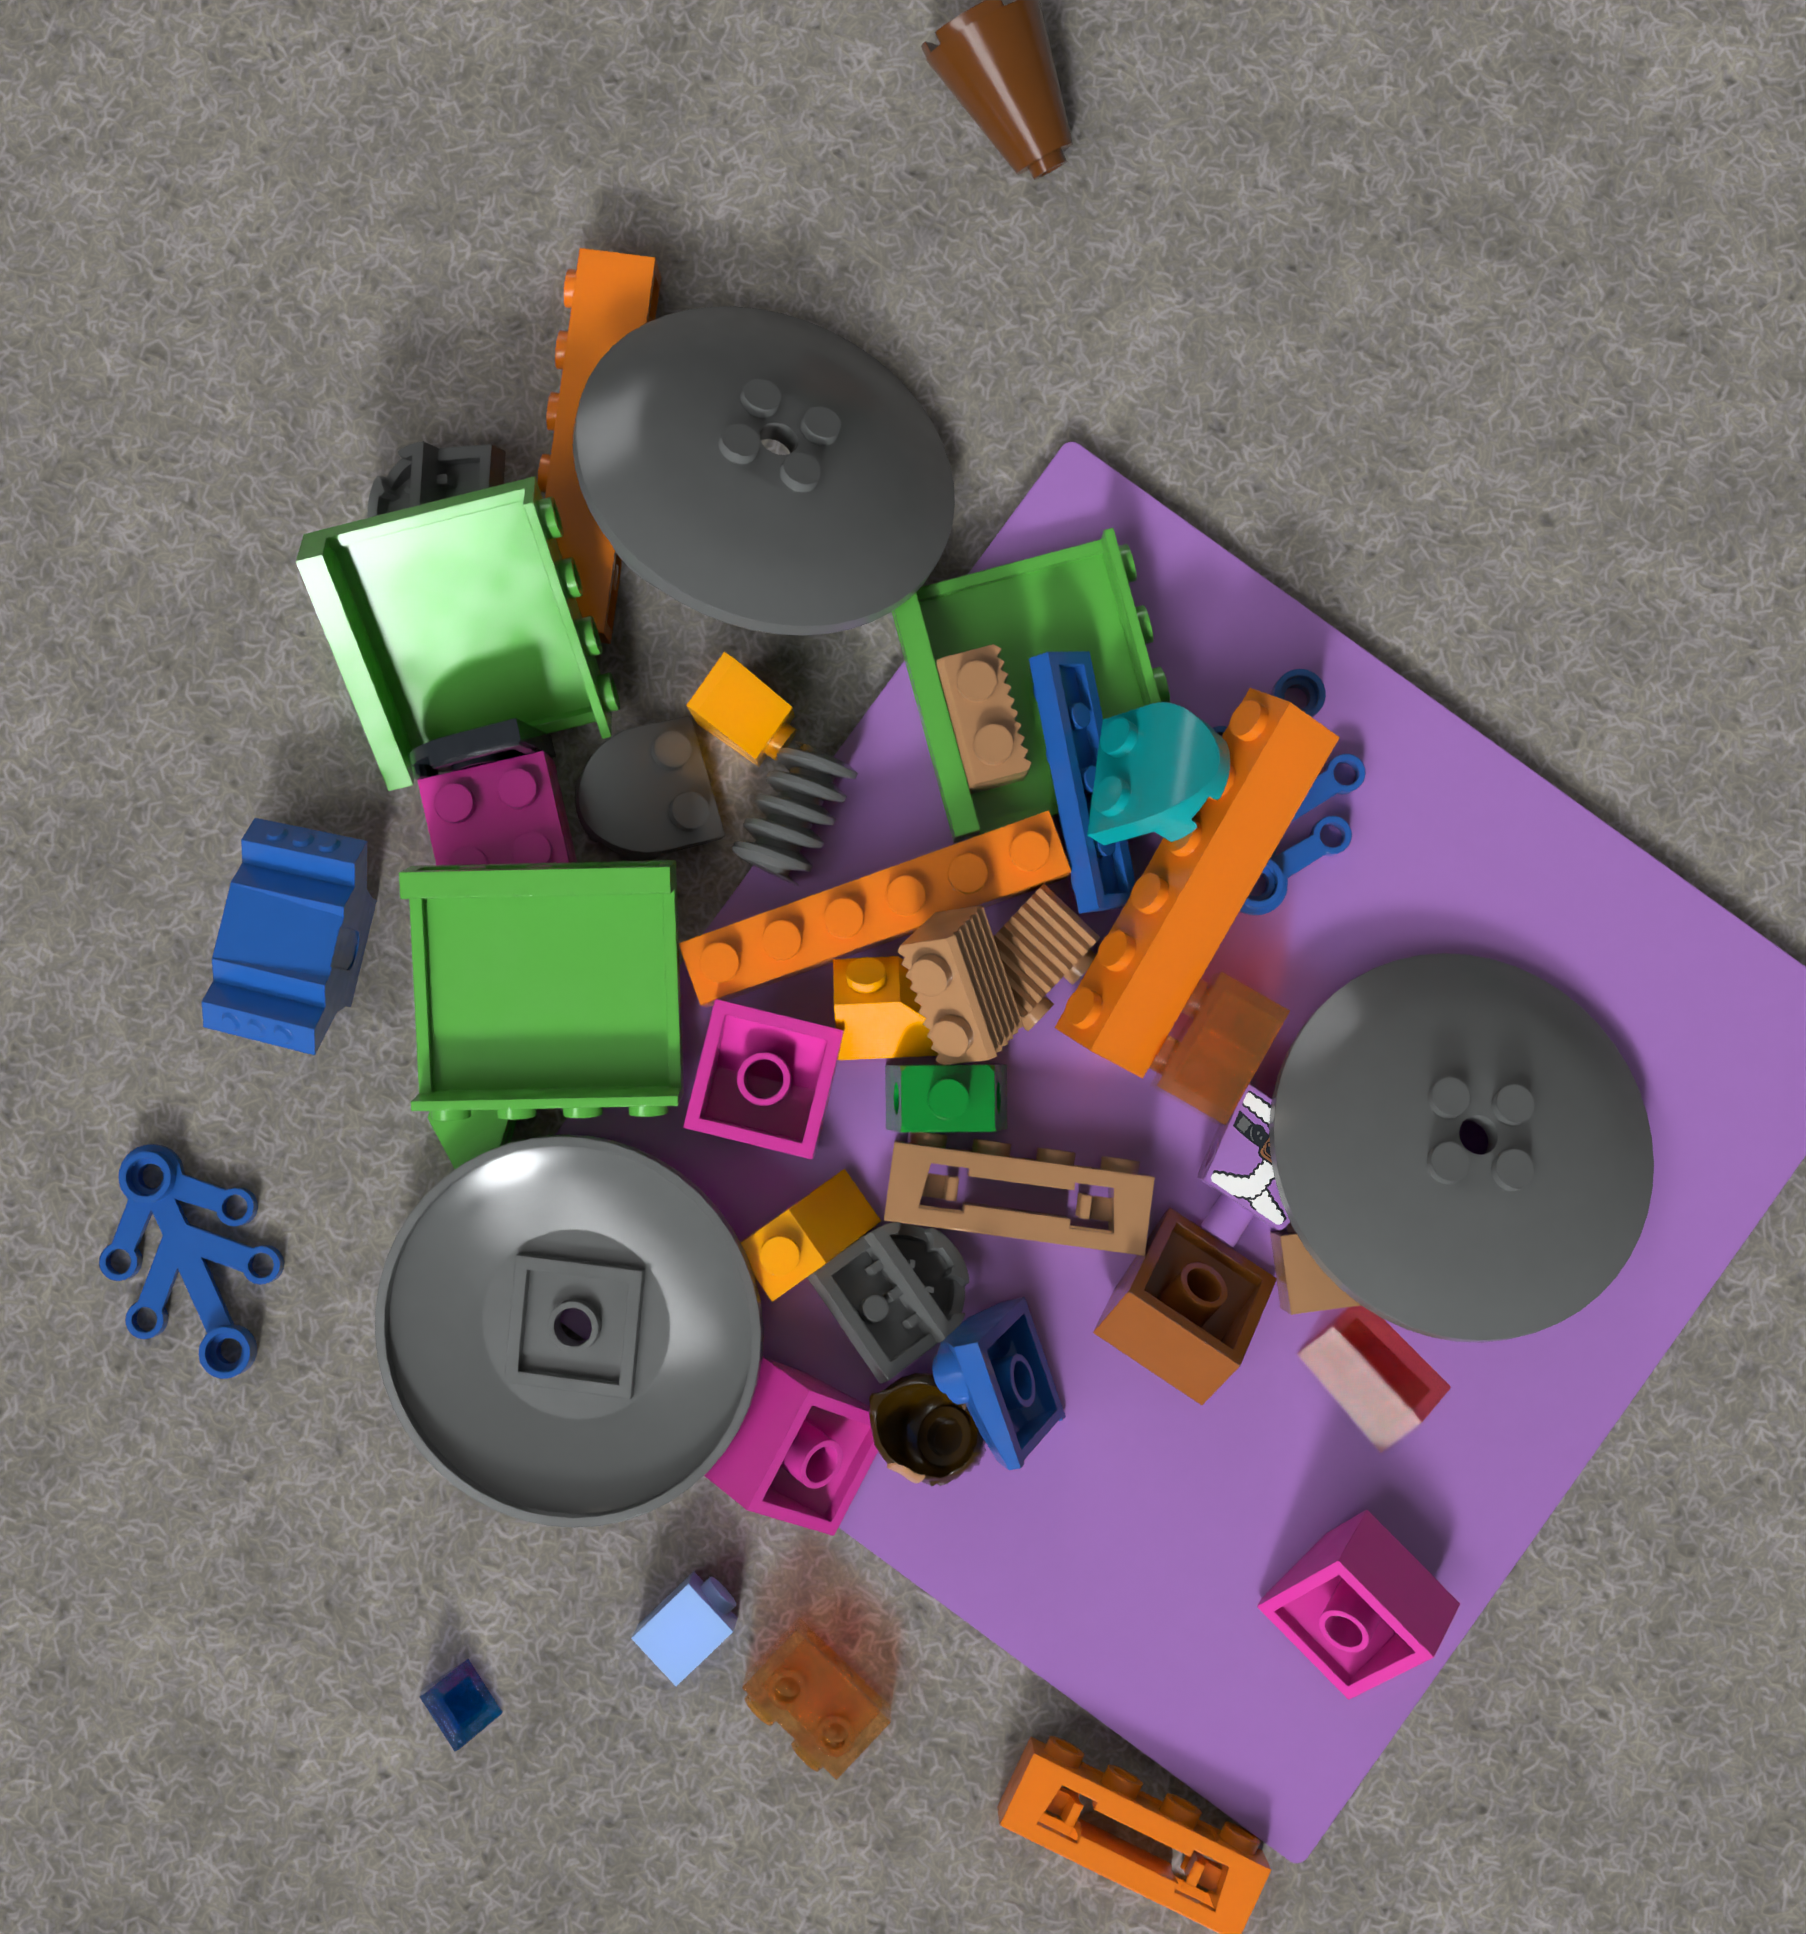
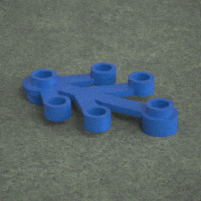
(1324, 787)
(185, 1251)

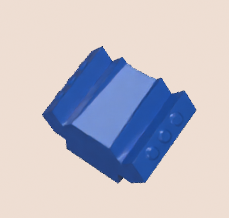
(290, 936)

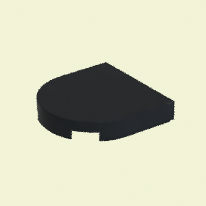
(479, 747)

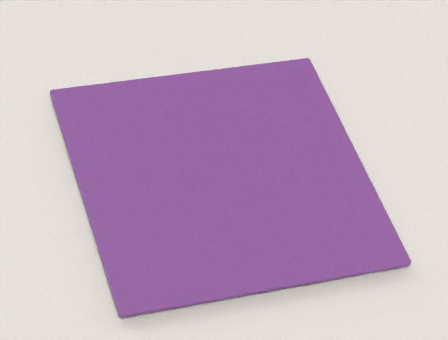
(1158, 1522)

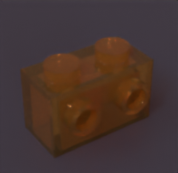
(1217, 1047)
(815, 1700)

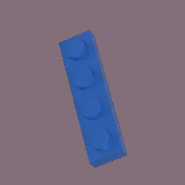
(1072, 733)

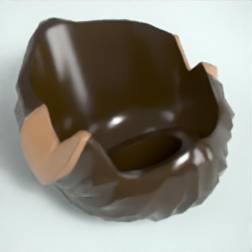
(924, 1431)

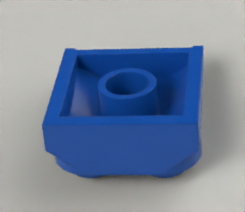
(1003, 1379)

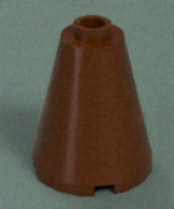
(1007, 81)

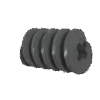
(793, 811)

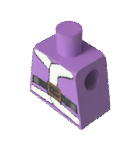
(1242, 1171)

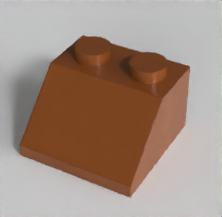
(1186, 1307)

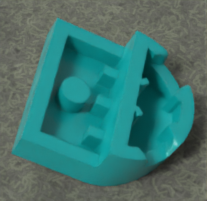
(1155, 773)

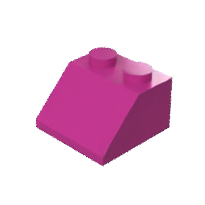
(764, 1079)
(797, 1451)
(1361, 1606)

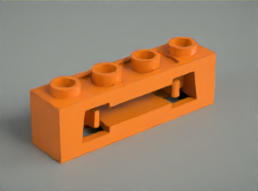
(1231, 1882)

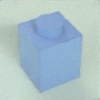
(687, 1626)

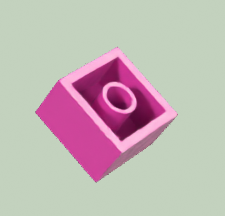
(498, 813)

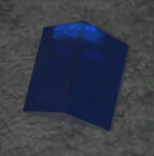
(460, 1704)

